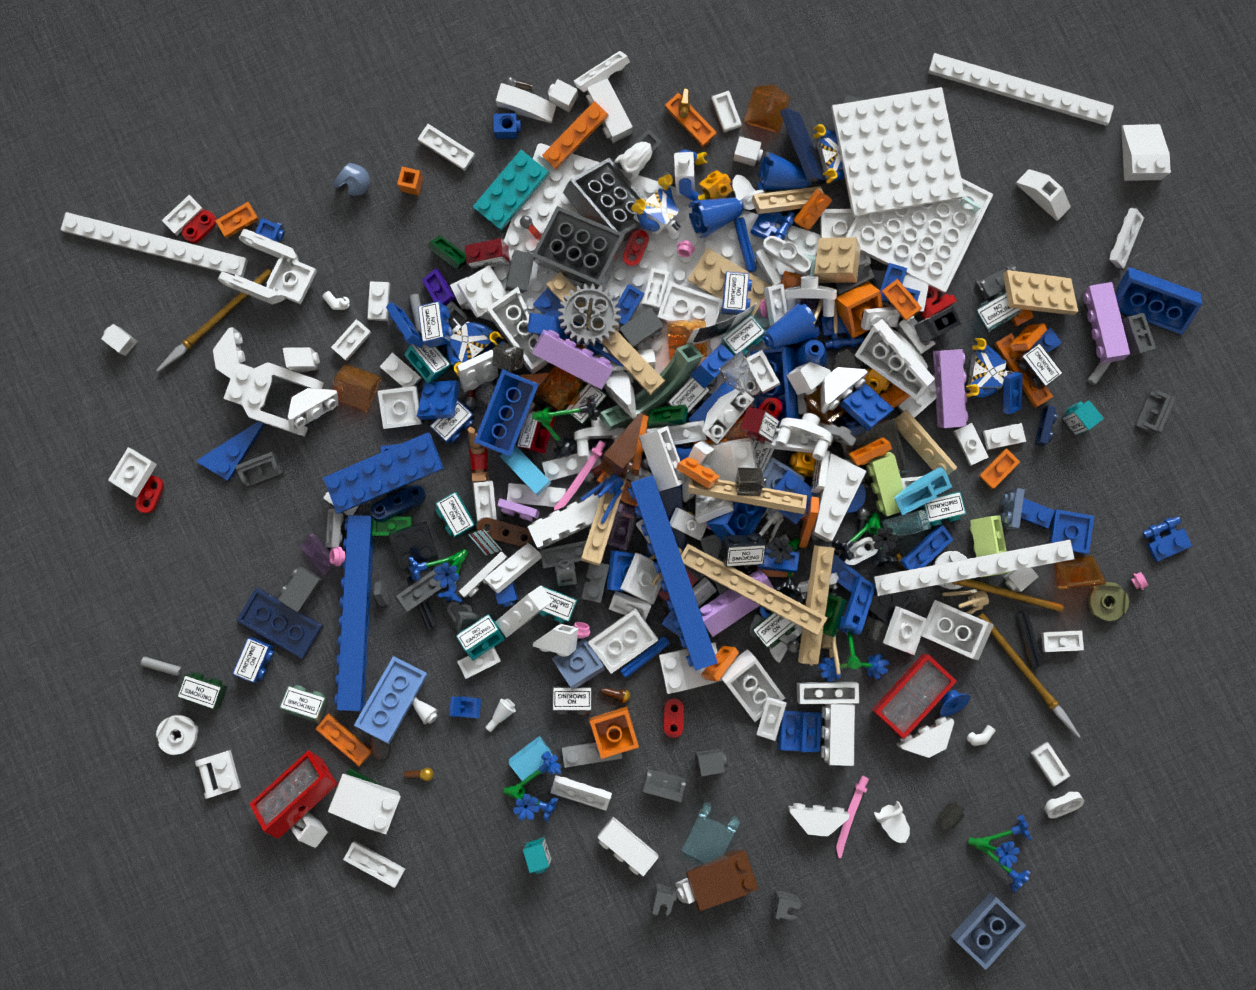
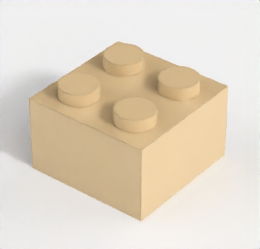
(837, 260)

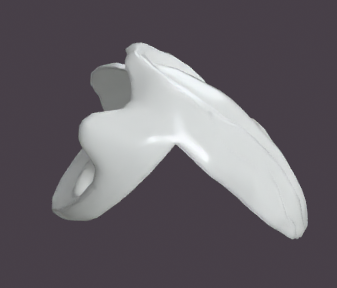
(635, 158)
(744, 191)
(894, 822)

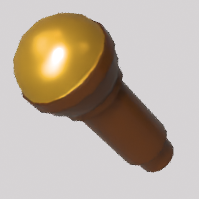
(622, 695)

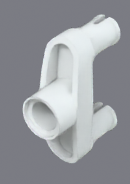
(797, 261)
(810, 289)
(808, 429)
(597, 431)

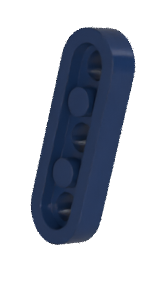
(391, 509)

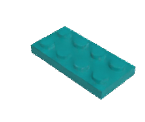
(511, 190)

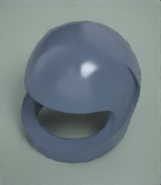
(356, 179)

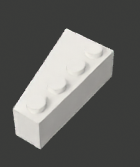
(512, 320)
(894, 361)
(836, 497)
(564, 523)

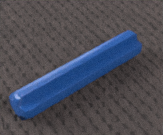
(745, 245)
(644, 657)

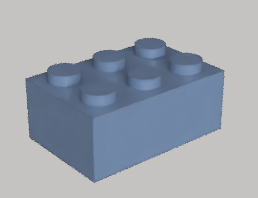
(988, 930)

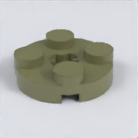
(1116, 609)

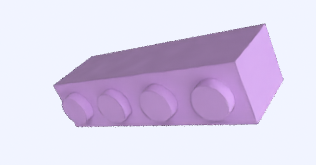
(1106, 323)
(572, 359)
(950, 388)
(729, 607)

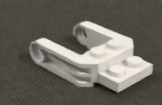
(288, 279)
(251, 388)

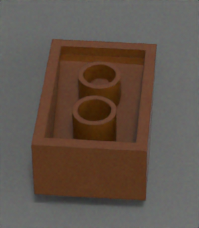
(621, 453)
(722, 879)

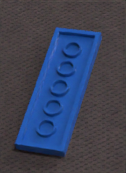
(383, 473)

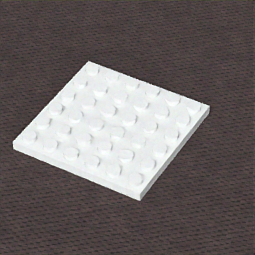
(897, 152)
(924, 237)

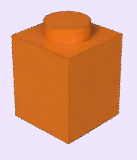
(410, 181)

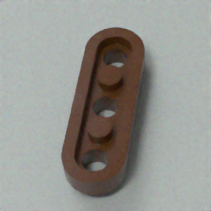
(498, 526)

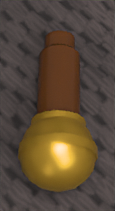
(425, 774)

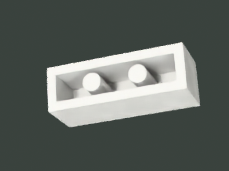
(617, 123)
(662, 458)
(523, 611)
(827, 692)
(627, 847)

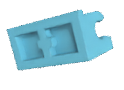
(529, 758)

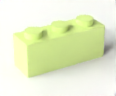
(886, 482)
(988, 537)

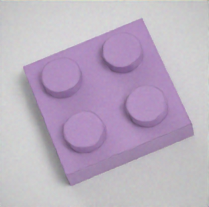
(511, 508)

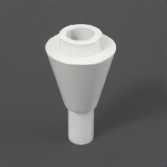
(504, 709)
(425, 711)

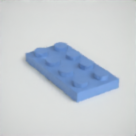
(391, 700)

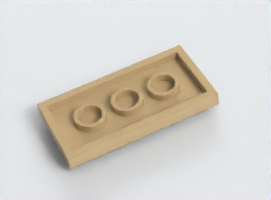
(710, 277)
(1040, 292)

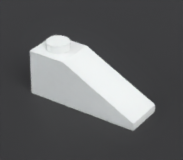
(621, 390)

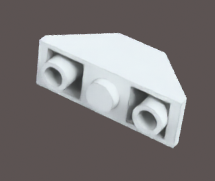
(1045, 192)
(228, 352)
(839, 386)
(310, 405)
(725, 414)
(929, 739)
(818, 819)

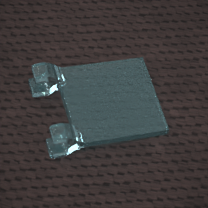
(708, 837)

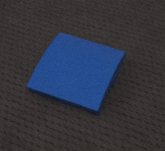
(800, 731)

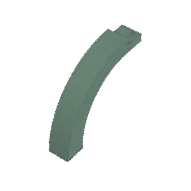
(675, 375)

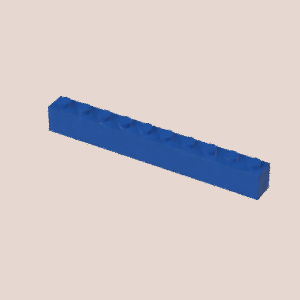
(673, 572)
(355, 614)

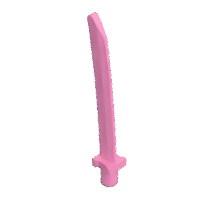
(596, 452)
(860, 788)

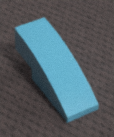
(526, 471)
(922, 490)

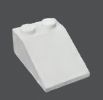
(1144, 153)
(730, 456)
(957, 630)
(678, 674)
(750, 684)
(364, 803)

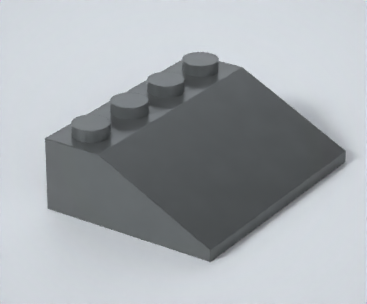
(605, 197)
(579, 248)

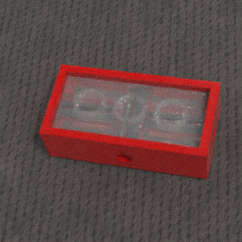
(913, 695)
(293, 794)

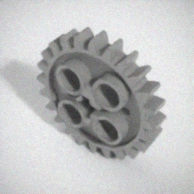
(606, 316)

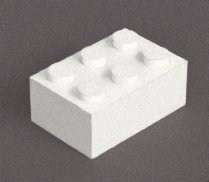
(838, 734)

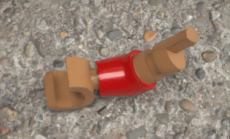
(478, 459)

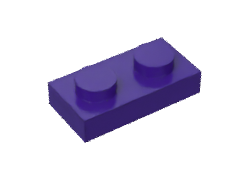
(438, 287)

